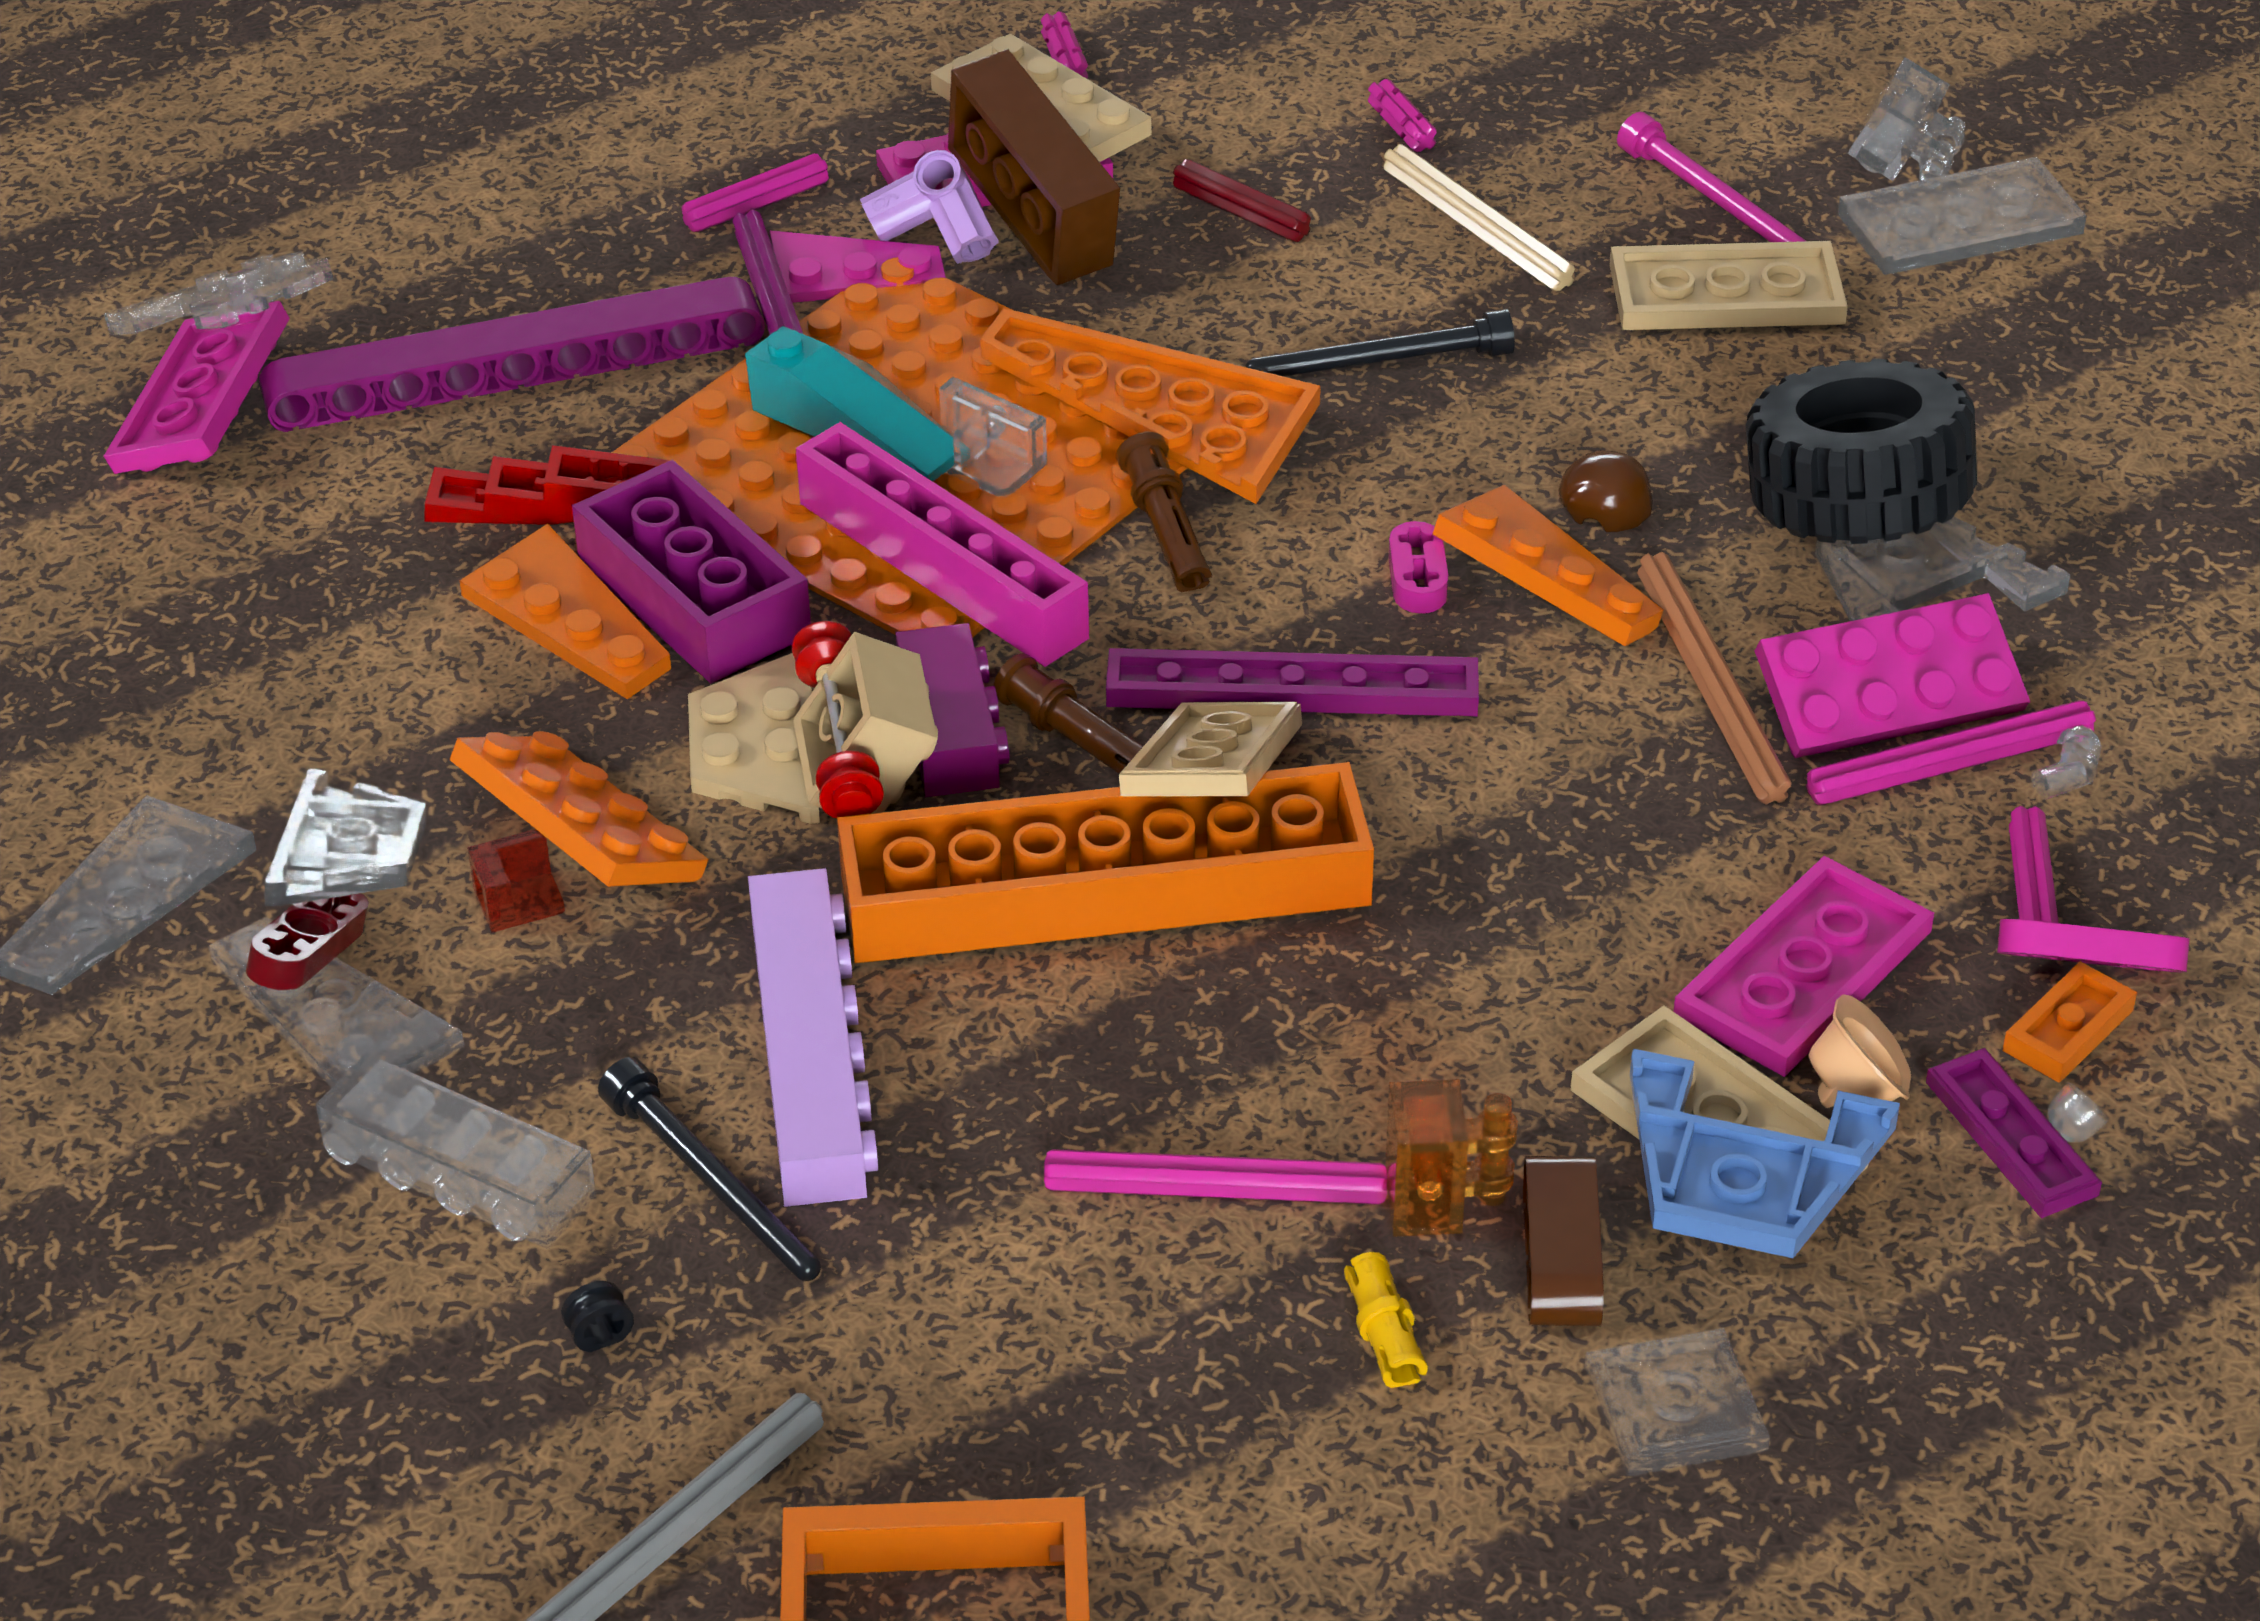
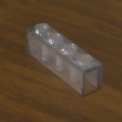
(456, 1151)

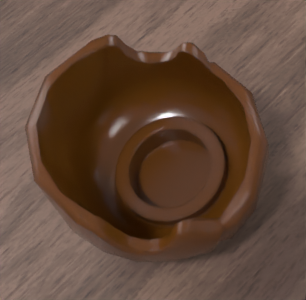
(1607, 489)

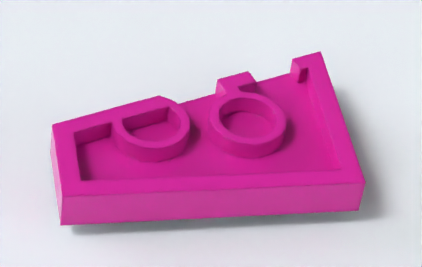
(826, 265)

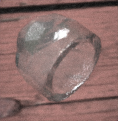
(2075, 1114)

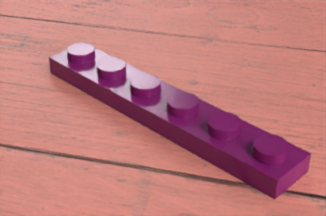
(1311, 679)

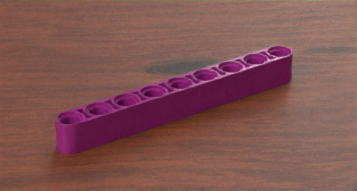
(509, 352)

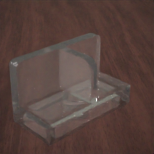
(993, 439)

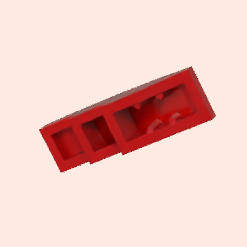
(529, 490)

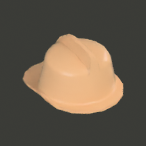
(1859, 1056)

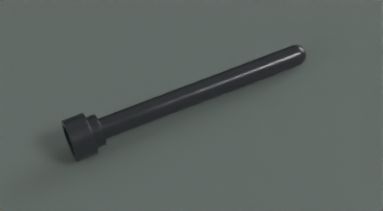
(1490, 333)
(634, 1091)

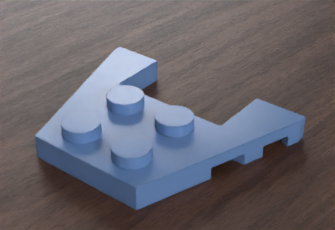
(1744, 1180)

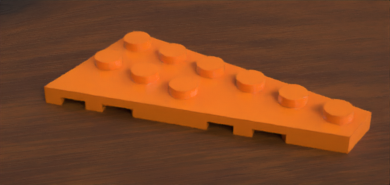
(1212, 413)

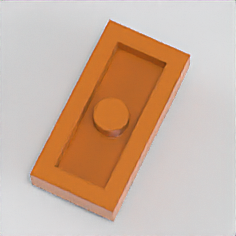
(2069, 1021)

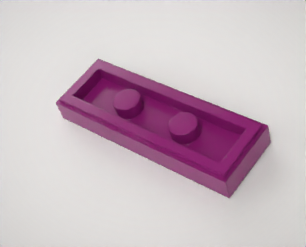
(2013, 1133)

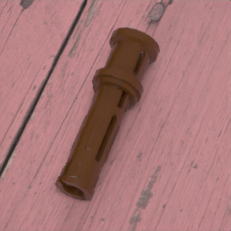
(1158, 492)
(1055, 706)

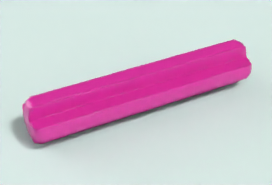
(755, 192)
(2032, 865)

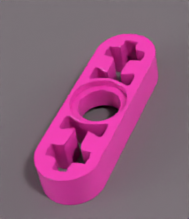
(2093, 945)

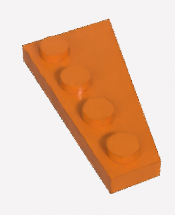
(1545, 560)
(569, 611)

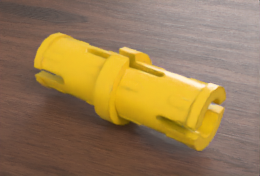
(1385, 1320)

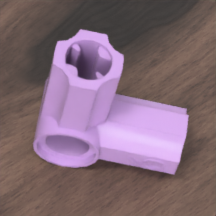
(915, 200)

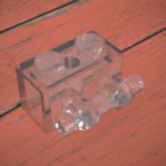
(1908, 125)

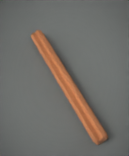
(1714, 679)

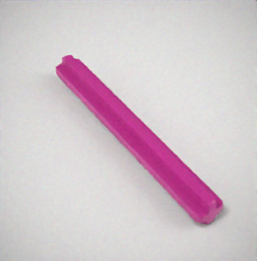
(1945, 753)
(1215, 1176)

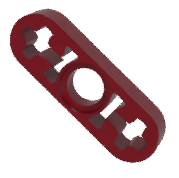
(305, 940)

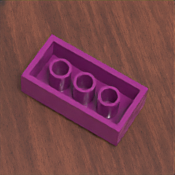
(692, 570)

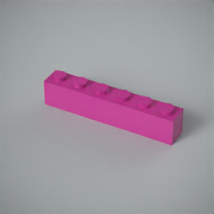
(943, 544)

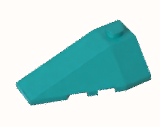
(819, 386)

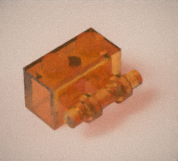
(1430, 1150)

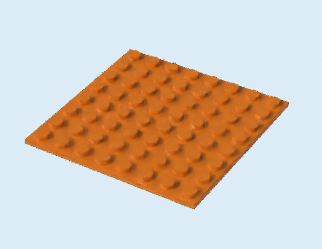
(917, 342)

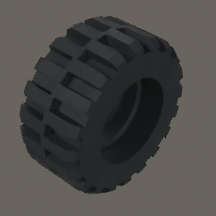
(1862, 451)

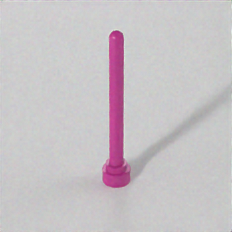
(1645, 138)

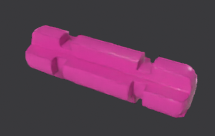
(1063, 42)
(1402, 115)

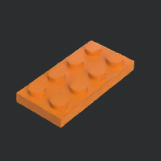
(579, 809)

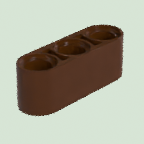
(1563, 1241)

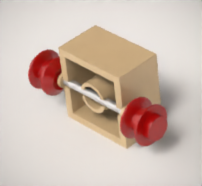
(862, 721)

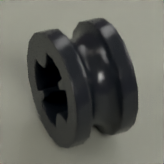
(597, 1316)

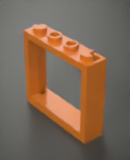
(934, 1539)

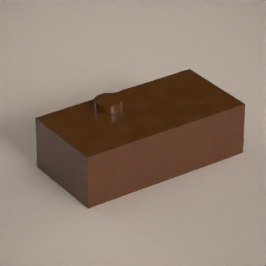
(1033, 167)

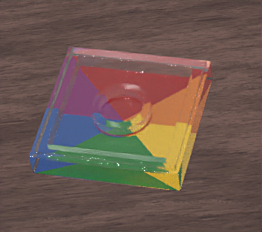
(1676, 1402)

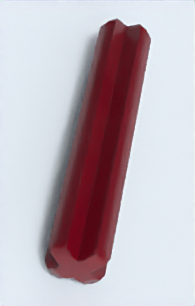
(1241, 200)

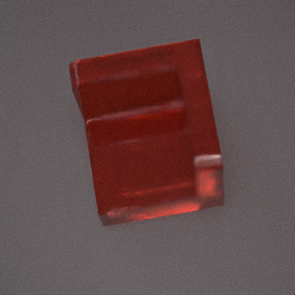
(514, 880)

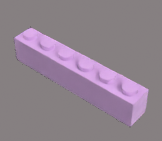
(808, 1038)

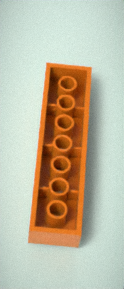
(1101, 864)

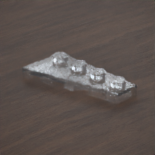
(120, 889)
(340, 1014)

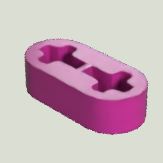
(1407, 567)

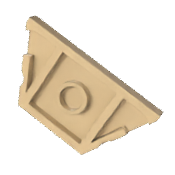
(747, 739)

